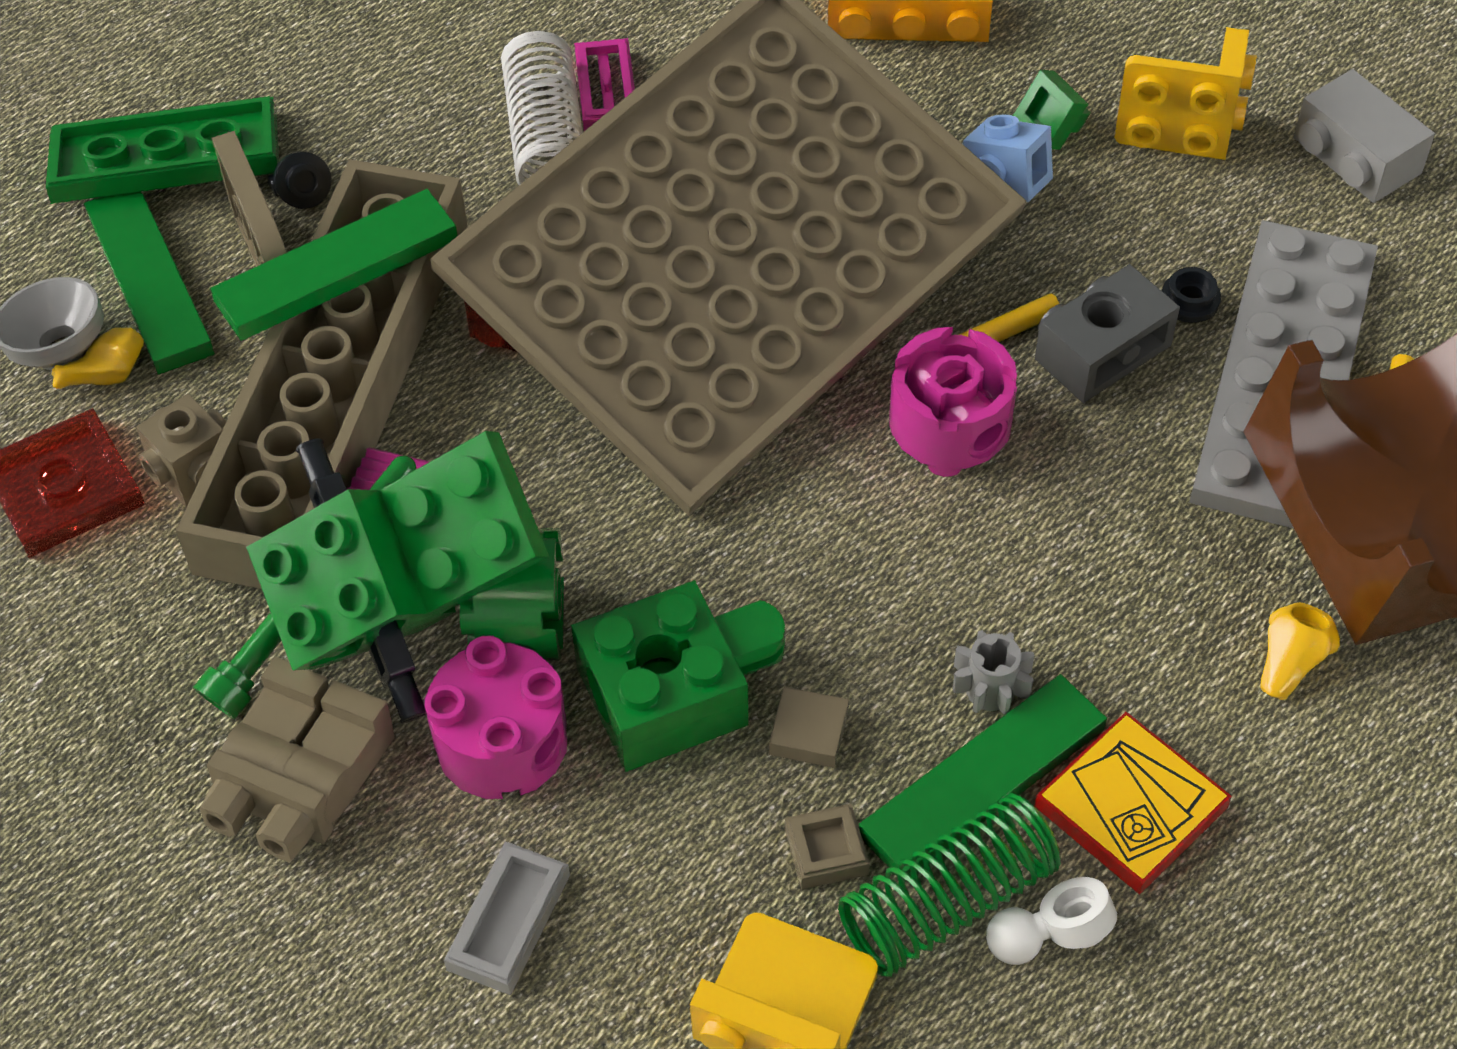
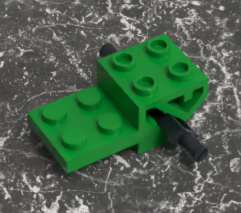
(393, 558)

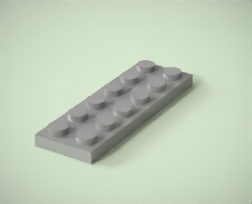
(1295, 291)

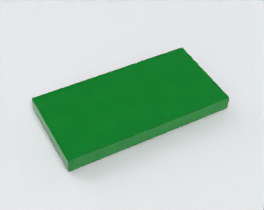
(157, 149)

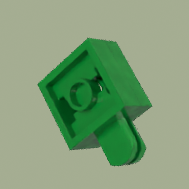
(695, 687)

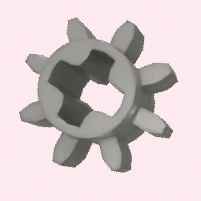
(993, 672)

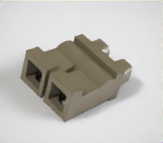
(296, 759)

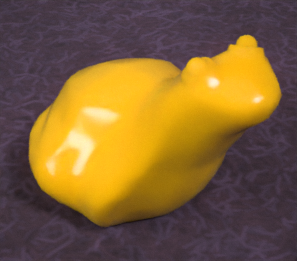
(104, 363)
(1297, 642)

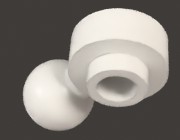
(1071, 914)

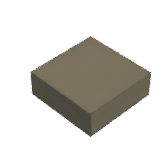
(808, 727)
(826, 846)

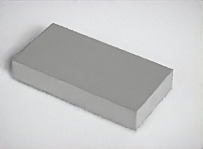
(507, 918)

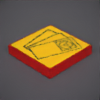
(1132, 802)

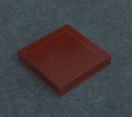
(64, 483)

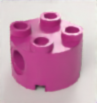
(952, 399)
(497, 718)

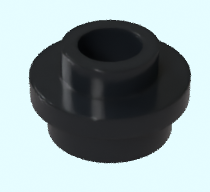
(1195, 293)

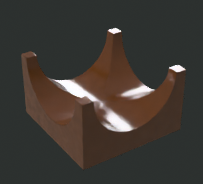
(1368, 483)

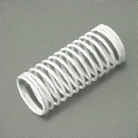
(535, 148)

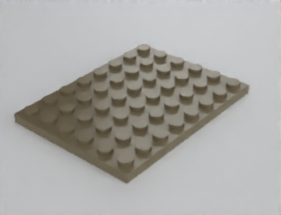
(727, 243)

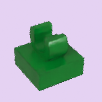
(1053, 104)

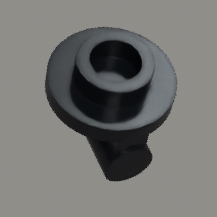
(301, 180)

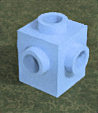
(1015, 152)

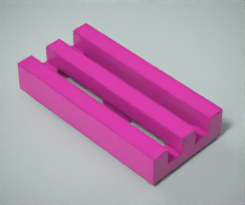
(602, 49)

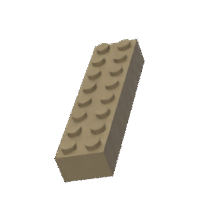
(314, 378)

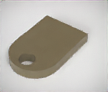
(247, 201)

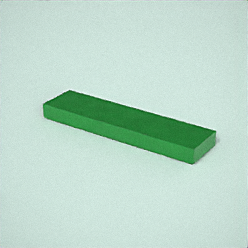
(333, 264)
(149, 281)
(990, 766)

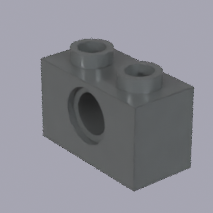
(1106, 332)

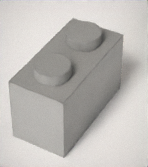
(1363, 135)

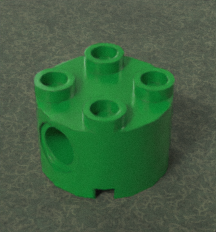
(523, 607)

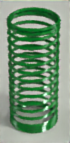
(882, 929)

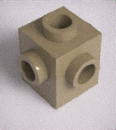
(179, 445)

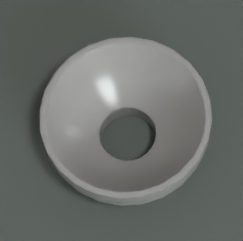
(47, 313)

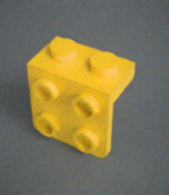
(1186, 103)
(783, 991)

